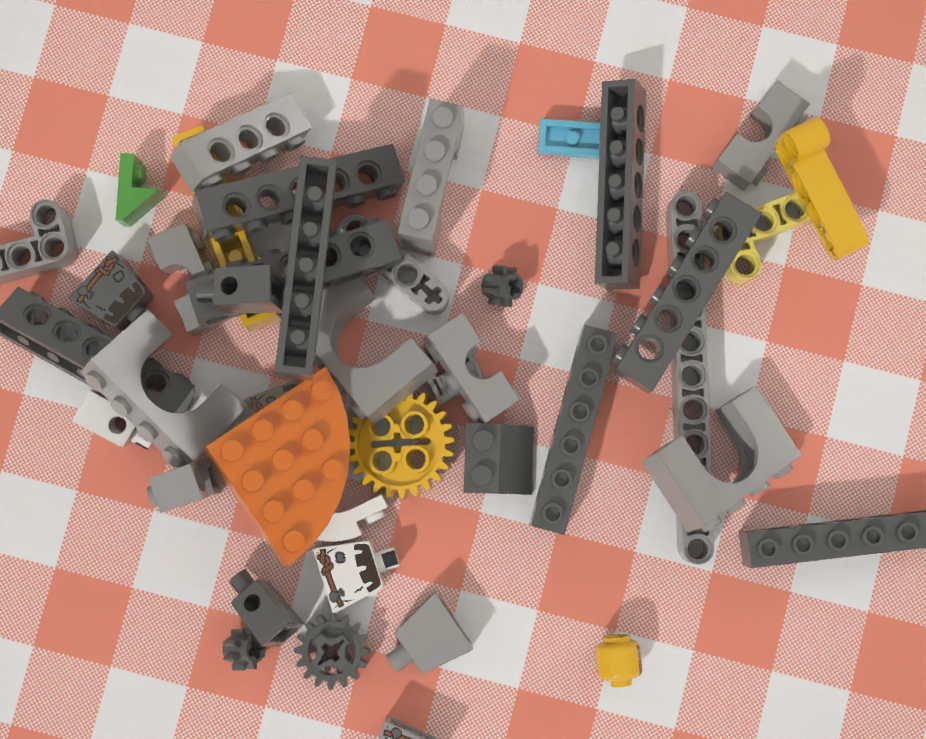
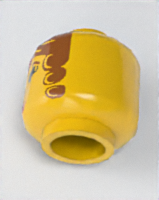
(618, 659)

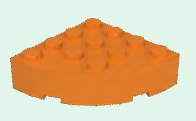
(289, 464)

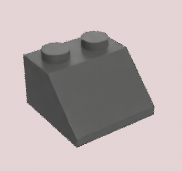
(498, 459)

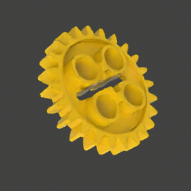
(402, 473)

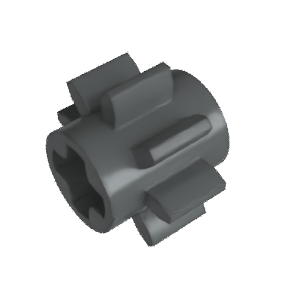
(502, 285)
(243, 650)

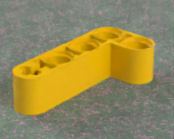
(820, 189)

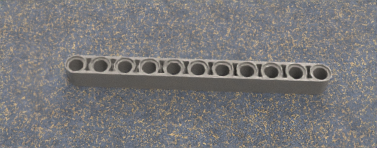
(696, 360)

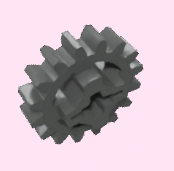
(344, 662)

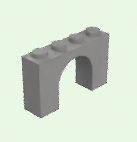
(425, 195)
(117, 376)
(374, 388)
(763, 452)

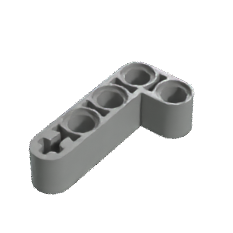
(40, 245)
(392, 274)

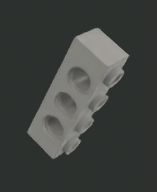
(281, 116)

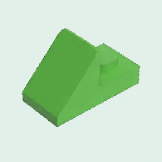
(133, 200)

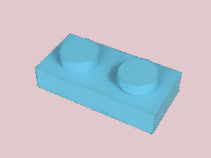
(569, 138)

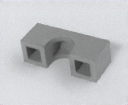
(745, 160)
(181, 250)
(450, 347)
(182, 486)

